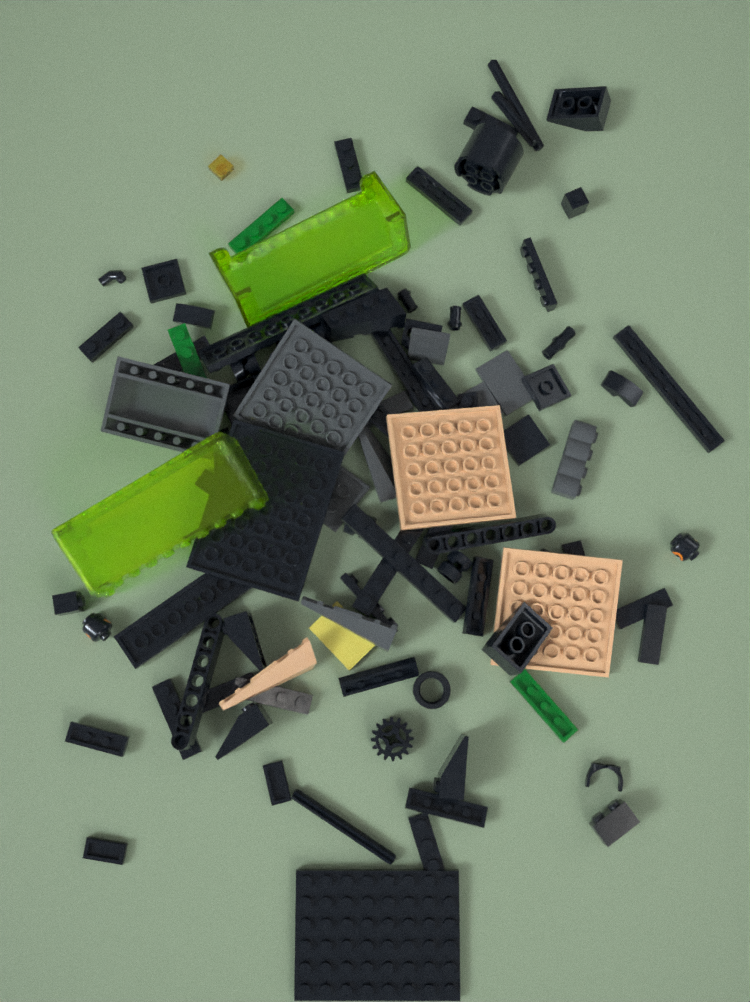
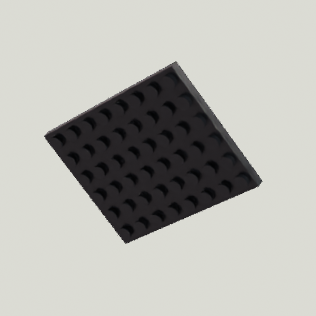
(276, 543)
(377, 935)

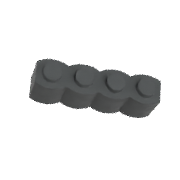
(573, 460)

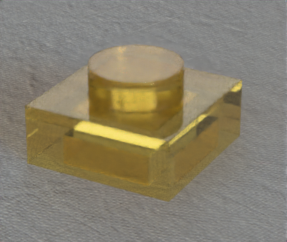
(221, 167)

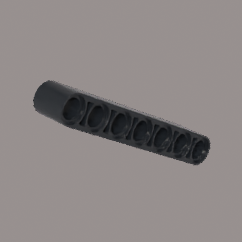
(498, 535)
(200, 691)

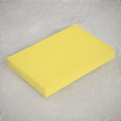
(341, 642)

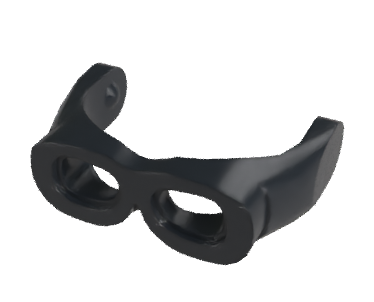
(597, 766)

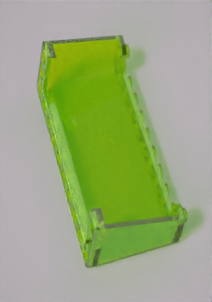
(315, 253)
(160, 513)

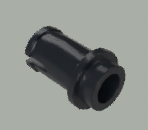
(407, 300)
(455, 318)

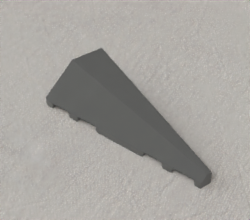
(379, 465)
(364, 627)

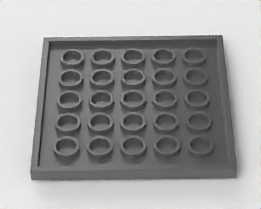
(313, 391)

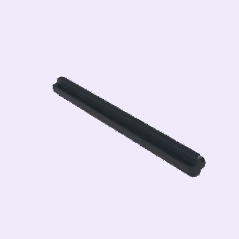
(511, 97)
(343, 826)

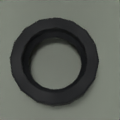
(446, 690)

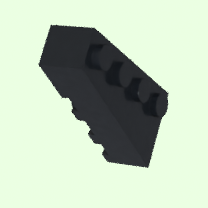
(363, 316)

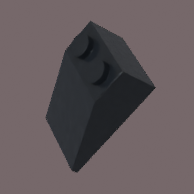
(580, 108)
(244, 635)
(517, 640)
(245, 727)
(452, 774)

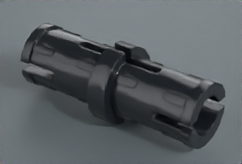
(558, 342)

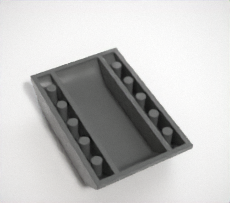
(163, 405)

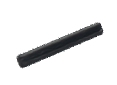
(514, 118)

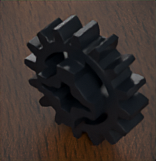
(389, 747)

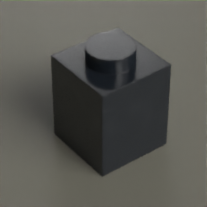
(574, 203)
(68, 603)

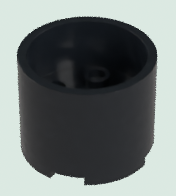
(489, 159)

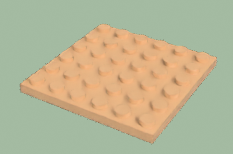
(450, 467)
(573, 596)

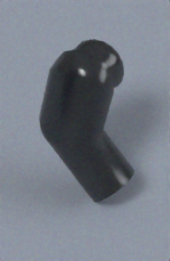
(112, 275)

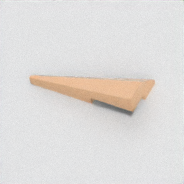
(291, 665)

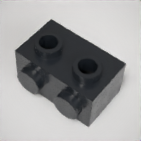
(613, 822)

